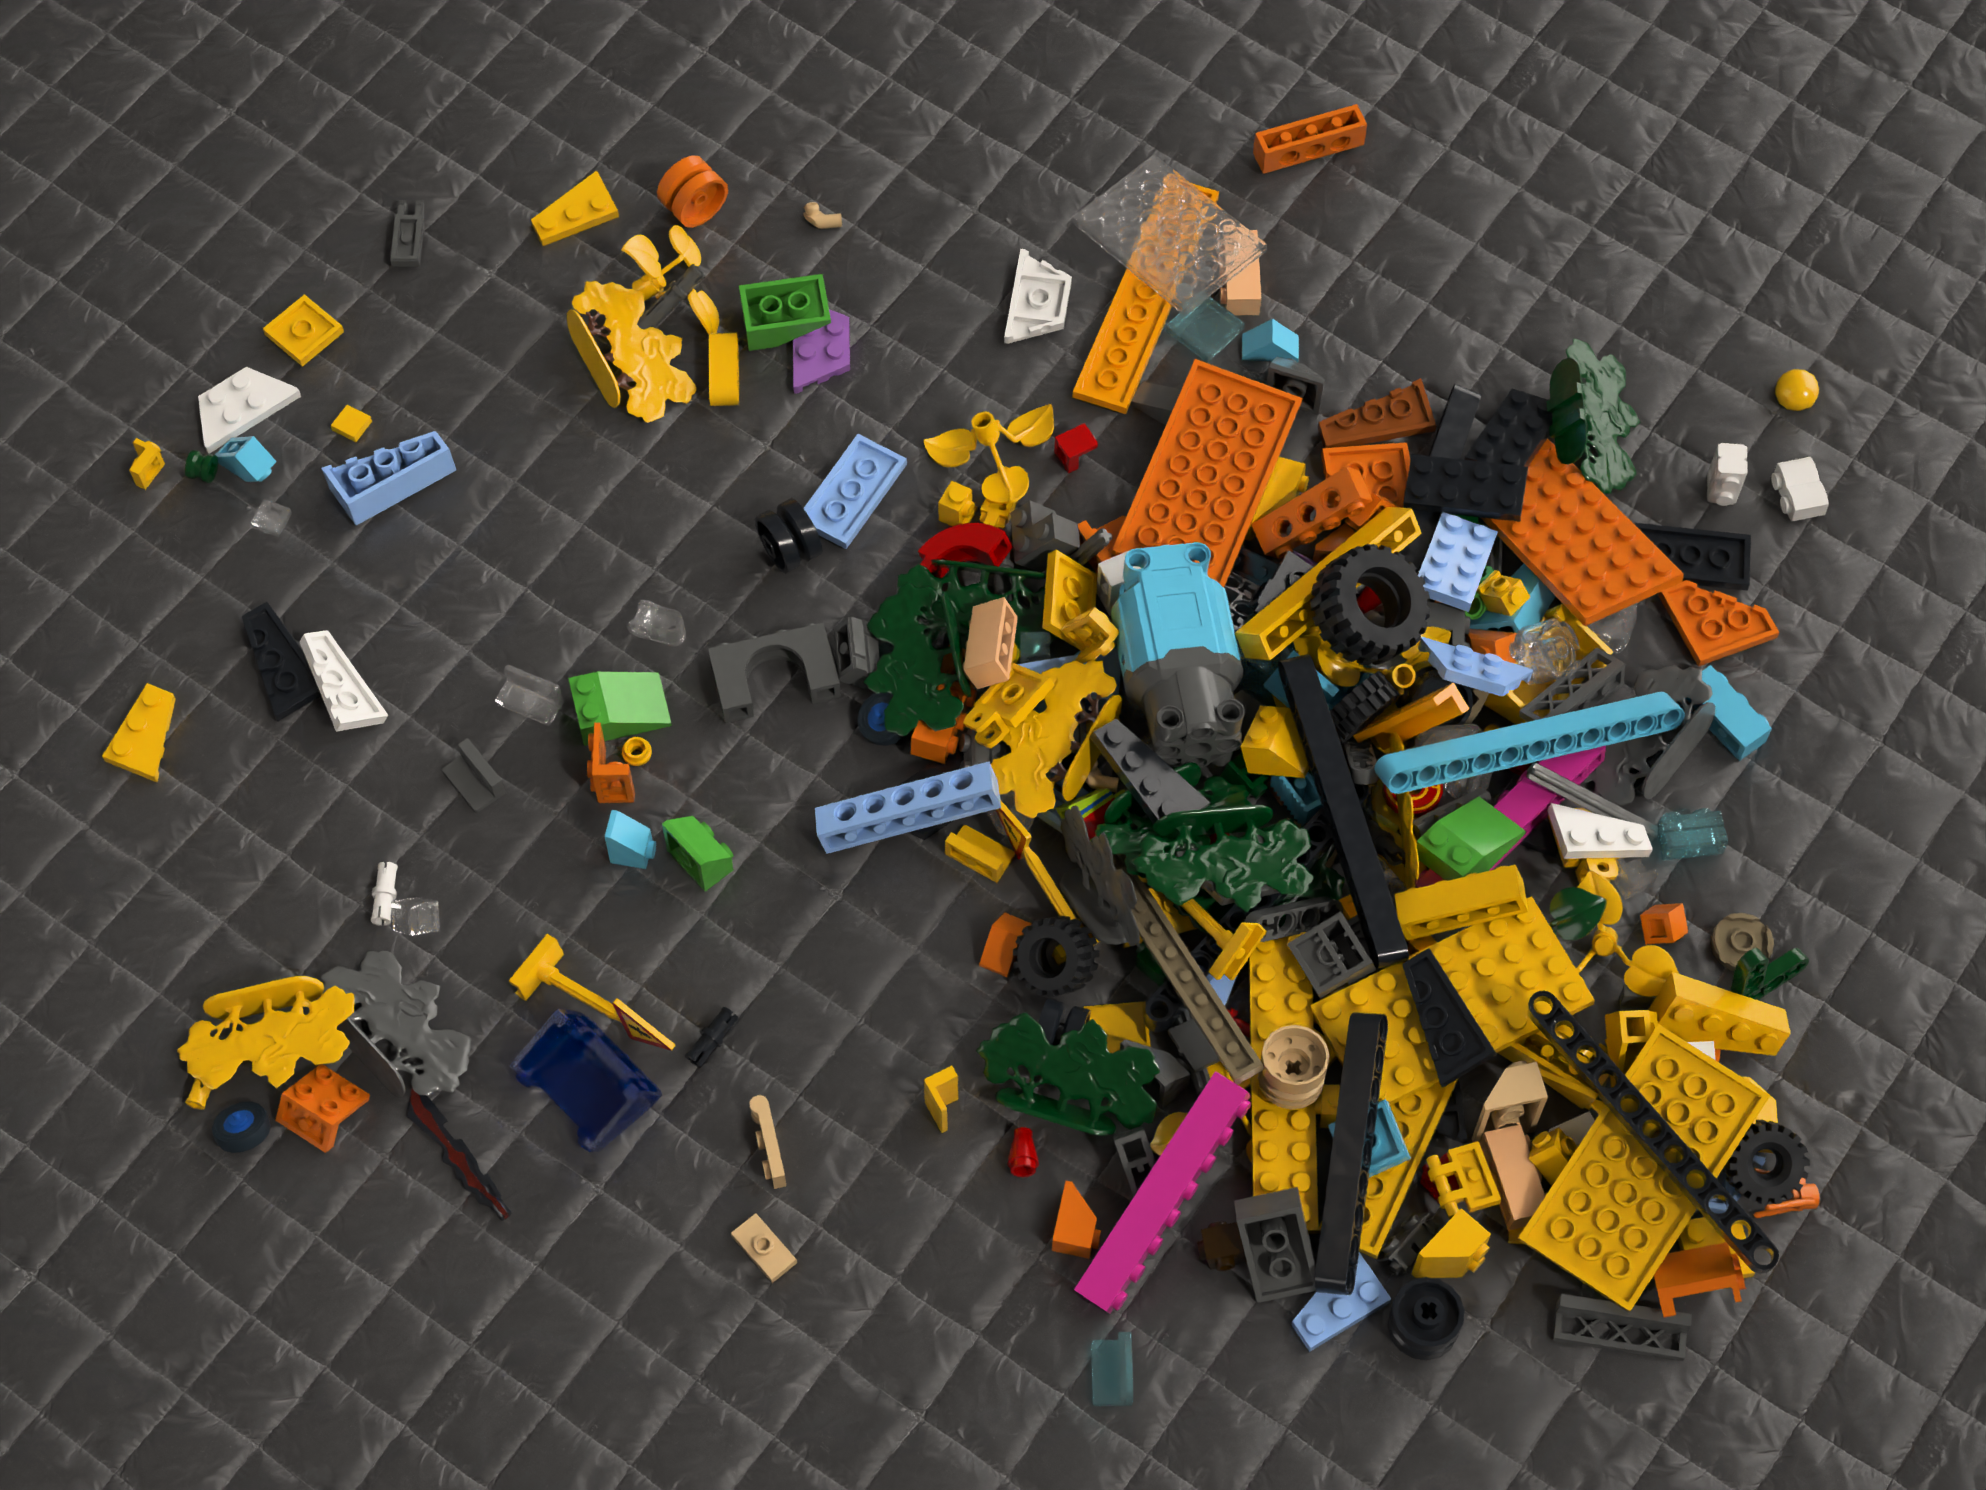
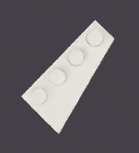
(340, 685)

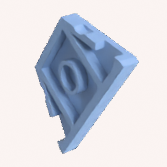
(1474, 669)

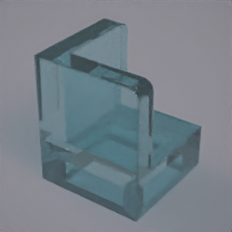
(1034, 646)

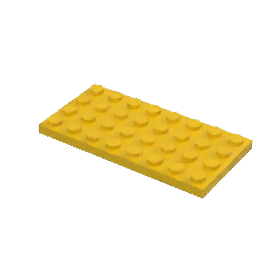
(1495, 974)
(1612, 1204)

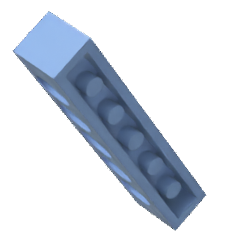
(907, 807)

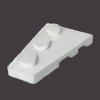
(1597, 836)

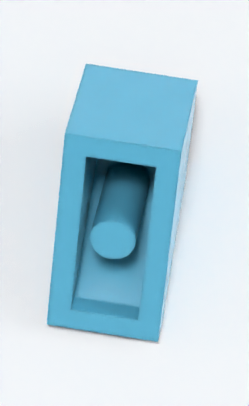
(246, 458)
(628, 841)

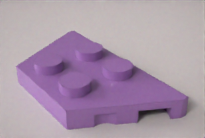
(822, 353)

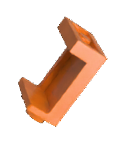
(1697, 1272)

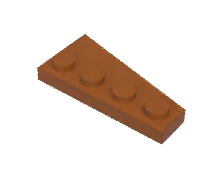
(1394, 416)

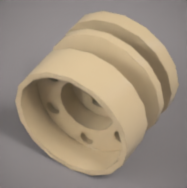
(1293, 1066)

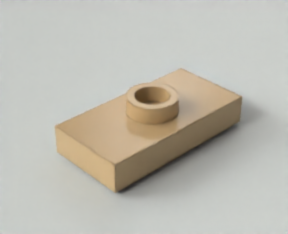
(764, 1248)

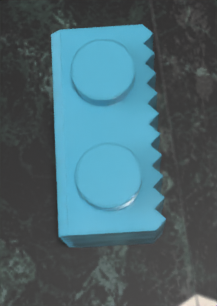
(1298, 796)

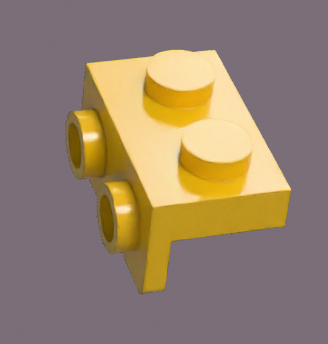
(1091, 634)

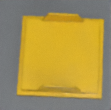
(1121, 1023)

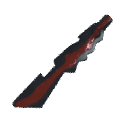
(457, 1155)

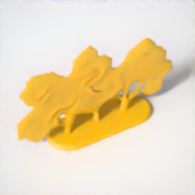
(277, 1038)

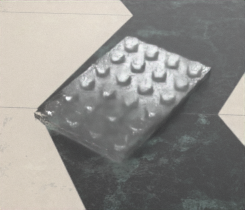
(1169, 234)

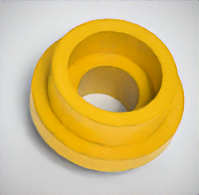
(632, 745)

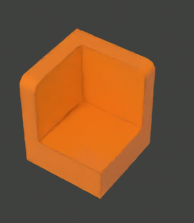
(1664, 923)

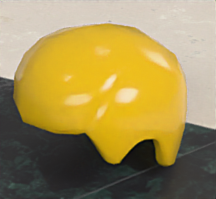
(1797, 390)

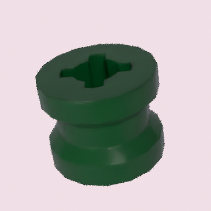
(201, 466)

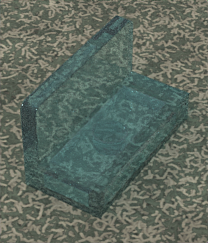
(1112, 1371)

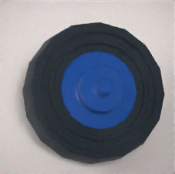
(872, 722)
(241, 1127)

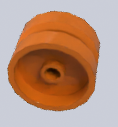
(692, 191)

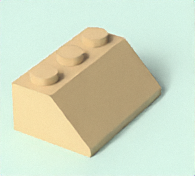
(1514, 1100)

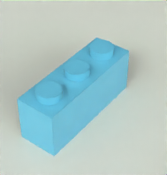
(1734, 719)

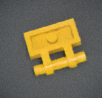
(1472, 1175)

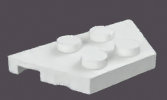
(1037, 299)
(241, 404)

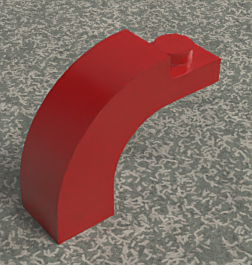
(964, 544)

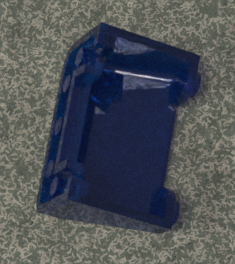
(586, 1077)

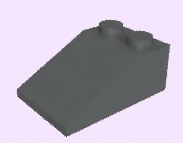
(1276, 1244)

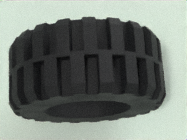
(1396, 587)

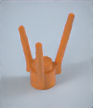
(1804, 1199)

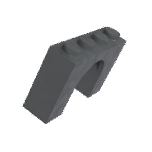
(803, 646)

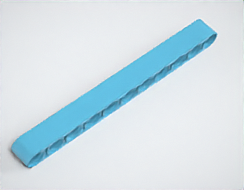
(1528, 742)

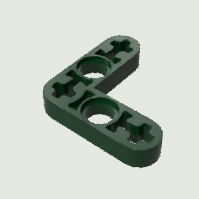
(1758, 978)

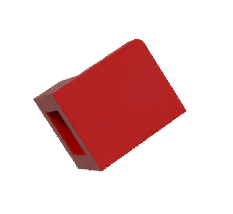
(1074, 444)

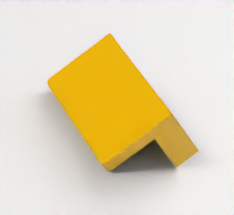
(979, 852)
(940, 1091)

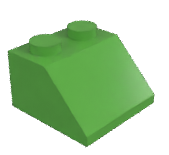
(697, 850)

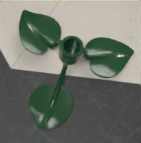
(1576, 912)

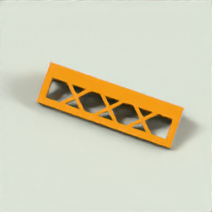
(1416, 716)

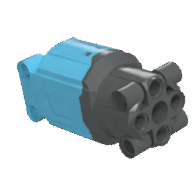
(1180, 654)

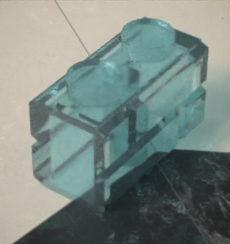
(1691, 834)

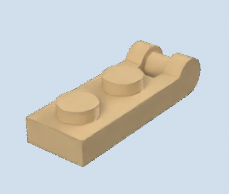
(767, 1140)

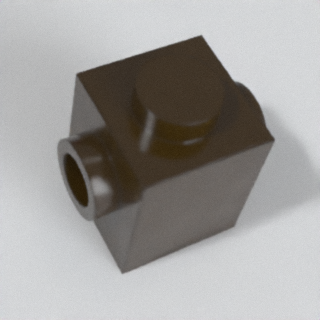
(1221, 1246)

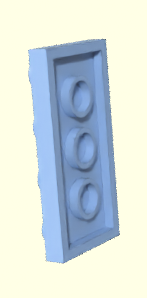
(853, 490)
(1456, 560)

